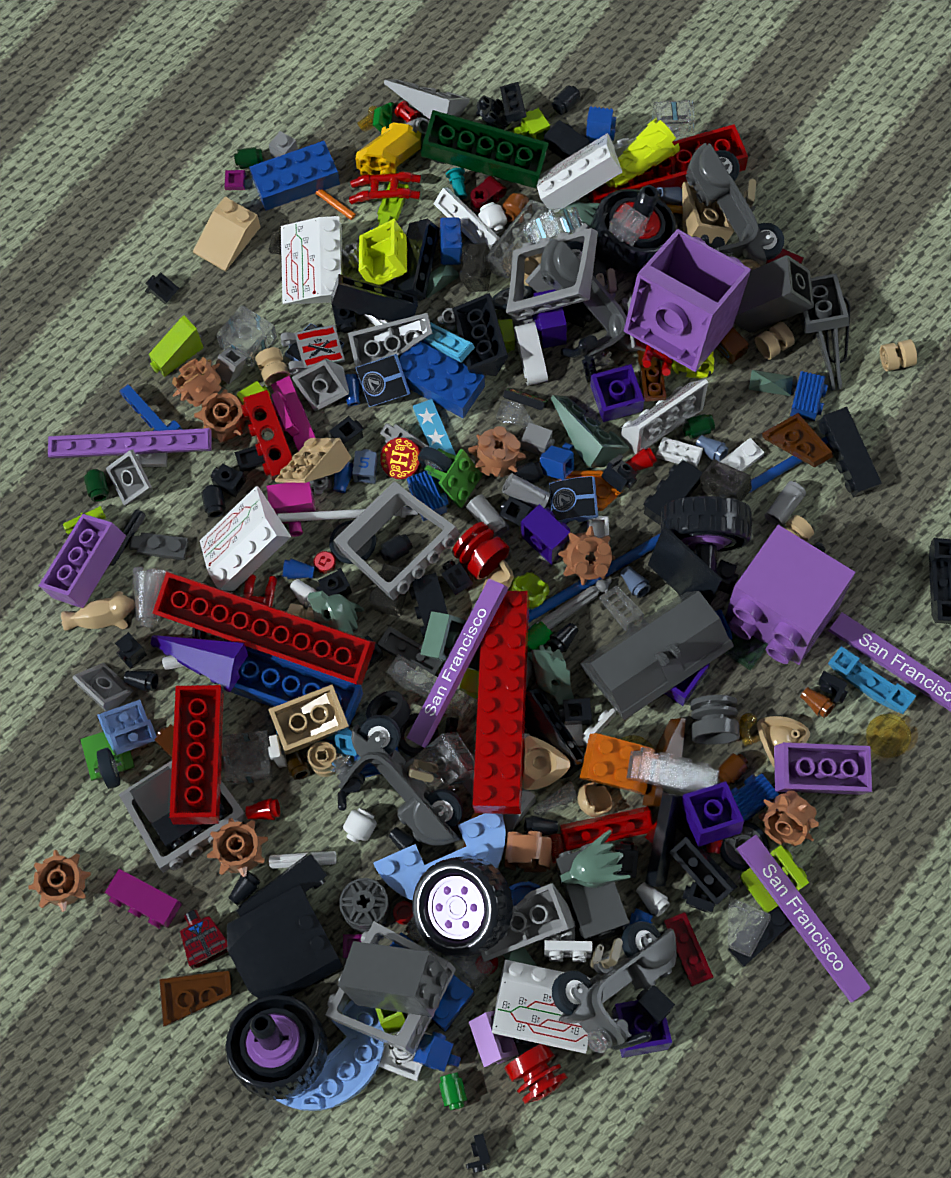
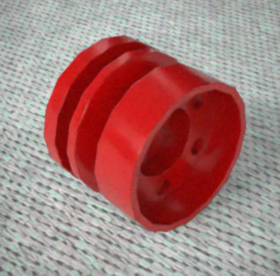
(480, 550)
(536, 1073)

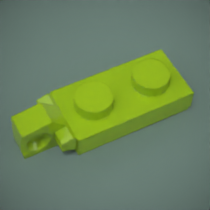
(391, 207)

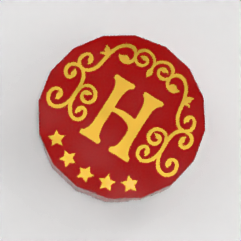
(400, 458)

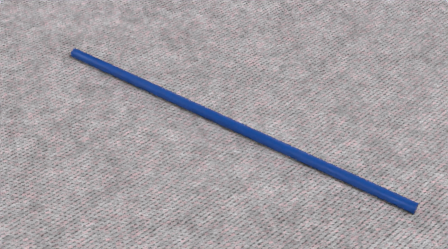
(649, 545)

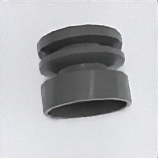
(714, 719)
(377, 908)

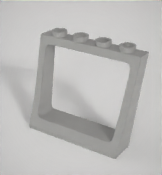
(578, 293)
(377, 515)
(191, 848)
(414, 1025)

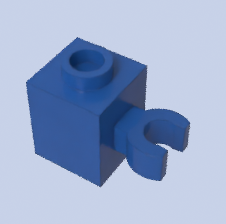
(558, 461)
(435, 1052)

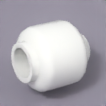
(493, 217)
(359, 825)

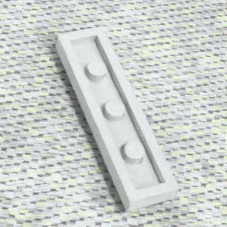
(471, 224)

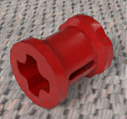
(406, 112)

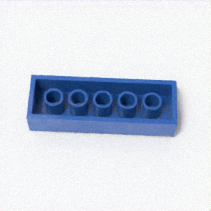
(277, 681)

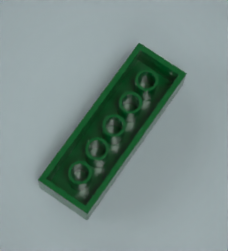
(484, 149)

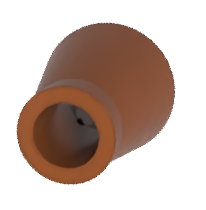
(818, 702)

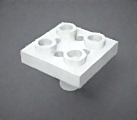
(568, 948)
(408, 1067)

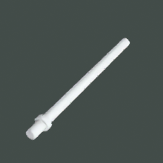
(339, 514)

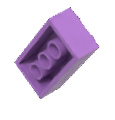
(82, 560)
(822, 768)

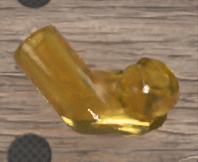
(368, 119)
(745, 725)

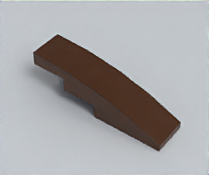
(671, 743)

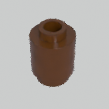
(732, 768)

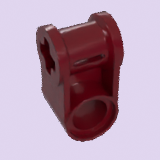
(488, 191)

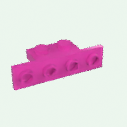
(291, 412)

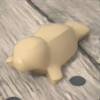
(100, 613)

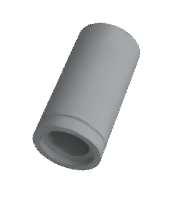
(525, 491)
(785, 503)
(485, 512)

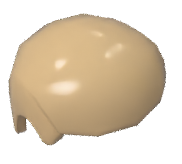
(594, 799)

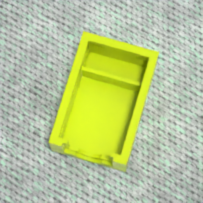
(383, 253)

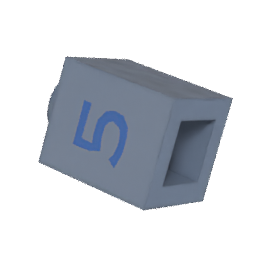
(365, 466)

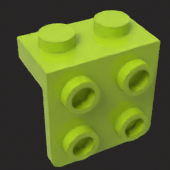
(757, 889)

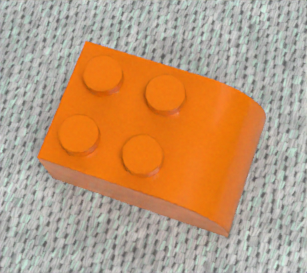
(608, 762)

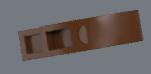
(651, 379)

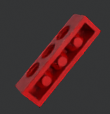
(262, 403)

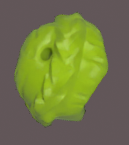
(536, 588)

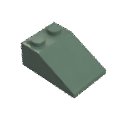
(441, 637)

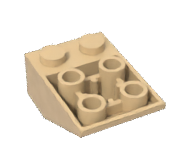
(315, 460)

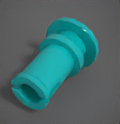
(457, 181)

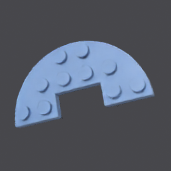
(483, 839)
(346, 1067)

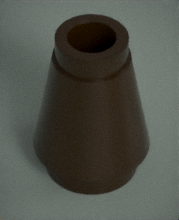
(297, 765)

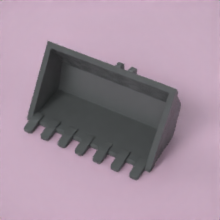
(658, 653)

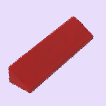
(622, 824)

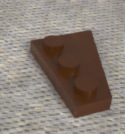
(799, 440)
(191, 993)

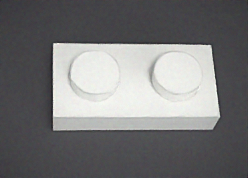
(744, 455)

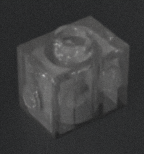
(628, 224)

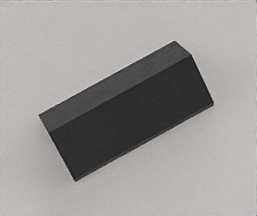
(479, 325)

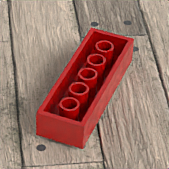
(197, 755)

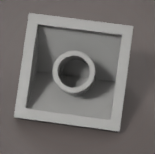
(322, 383)
(129, 478)
(103, 686)

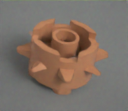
(197, 381)
(222, 415)
(497, 452)
(584, 544)
(789, 819)
(225, 847)
(50, 873)

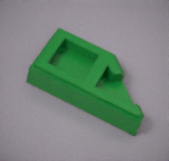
(383, 116)

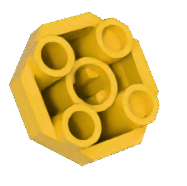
(388, 149)

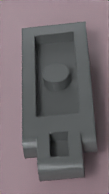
(159, 546)

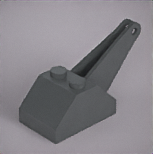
(827, 314)

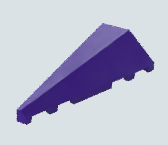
(208, 657)

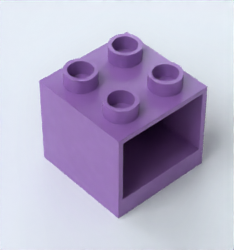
(686, 299)
(787, 596)

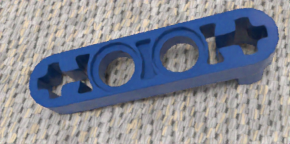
(146, 413)

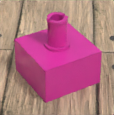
(291, 499)

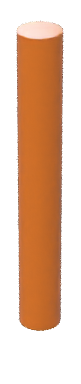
(336, 204)

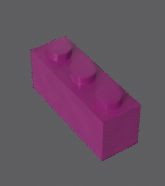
(142, 899)

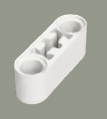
(530, 353)

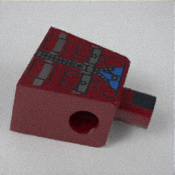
(202, 940)

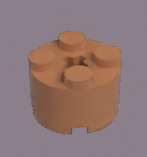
(528, 852)

